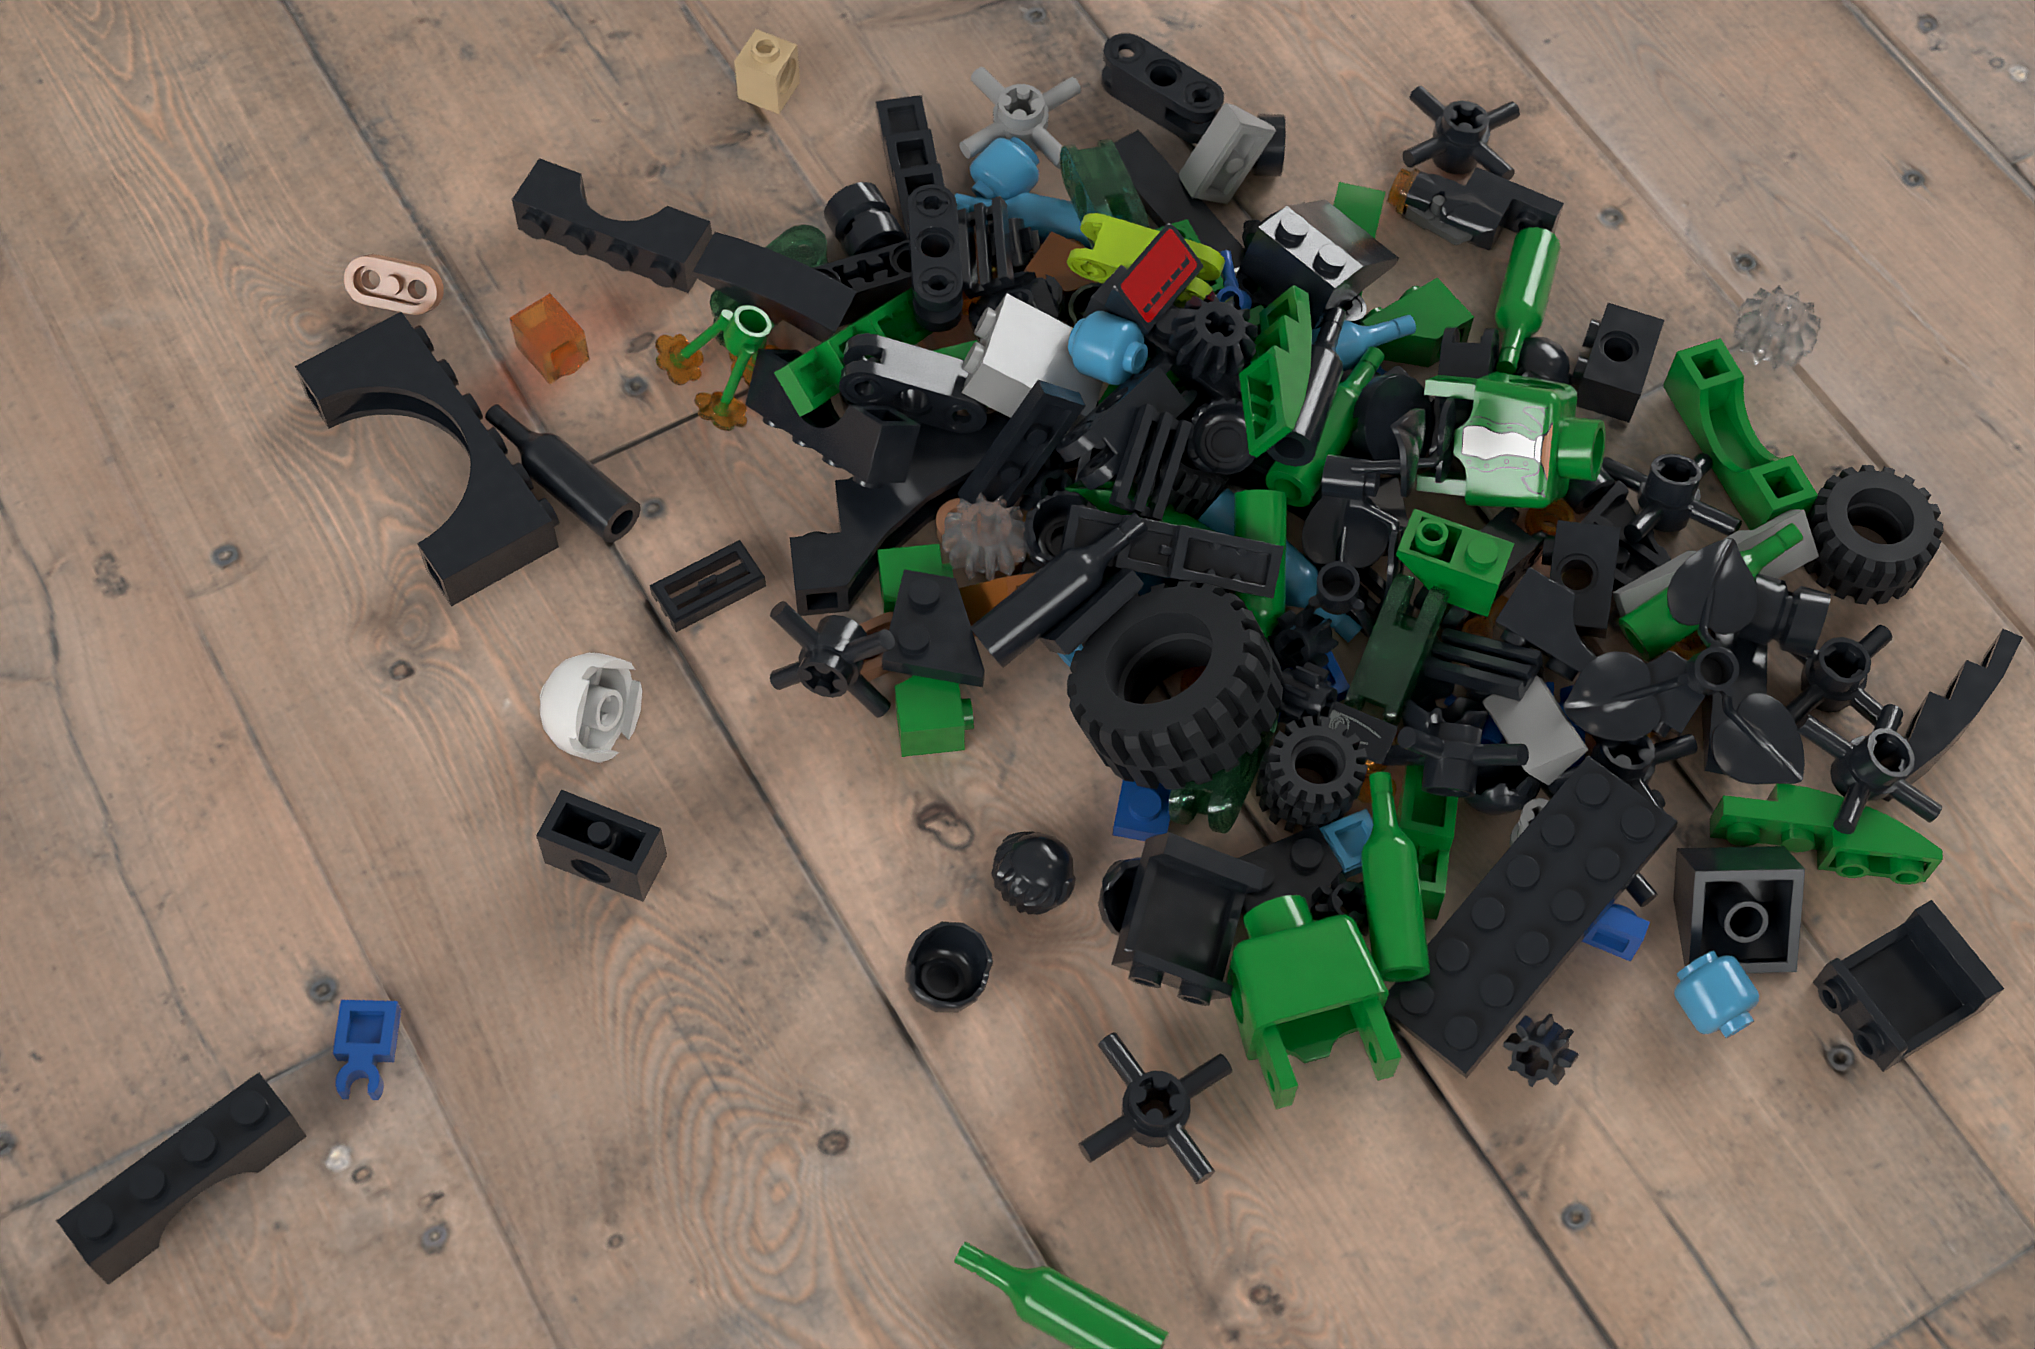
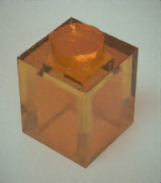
(550, 338)

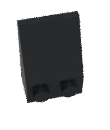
(1318, 253)

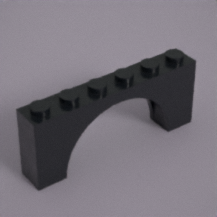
(395, 373)

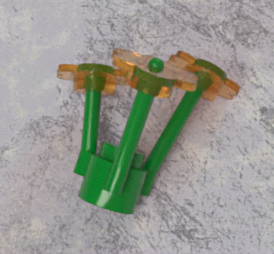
(743, 336)

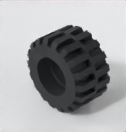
(1889, 508)

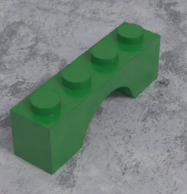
(1710, 399)
(927, 709)

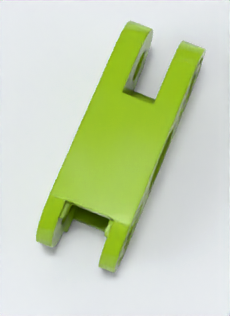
(1121, 244)

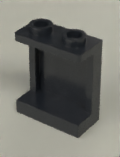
(1184, 917)
(1907, 987)

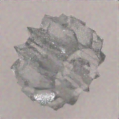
(1777, 327)
(984, 537)

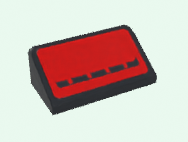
(1155, 280)

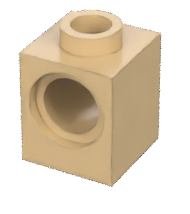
(767, 71)

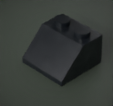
(1740, 905)

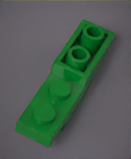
(1804, 821)

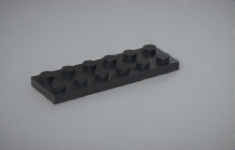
(1529, 915)

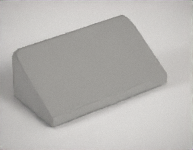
(1225, 154)
(1541, 727)

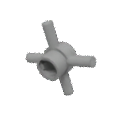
(1019, 113)

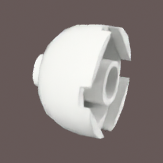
(590, 704)

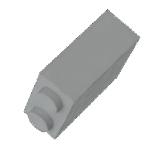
(1015, 352)

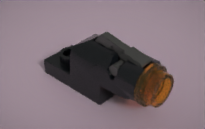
(1471, 211)

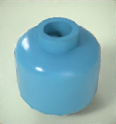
(1004, 169)
(1107, 347)
(1716, 994)

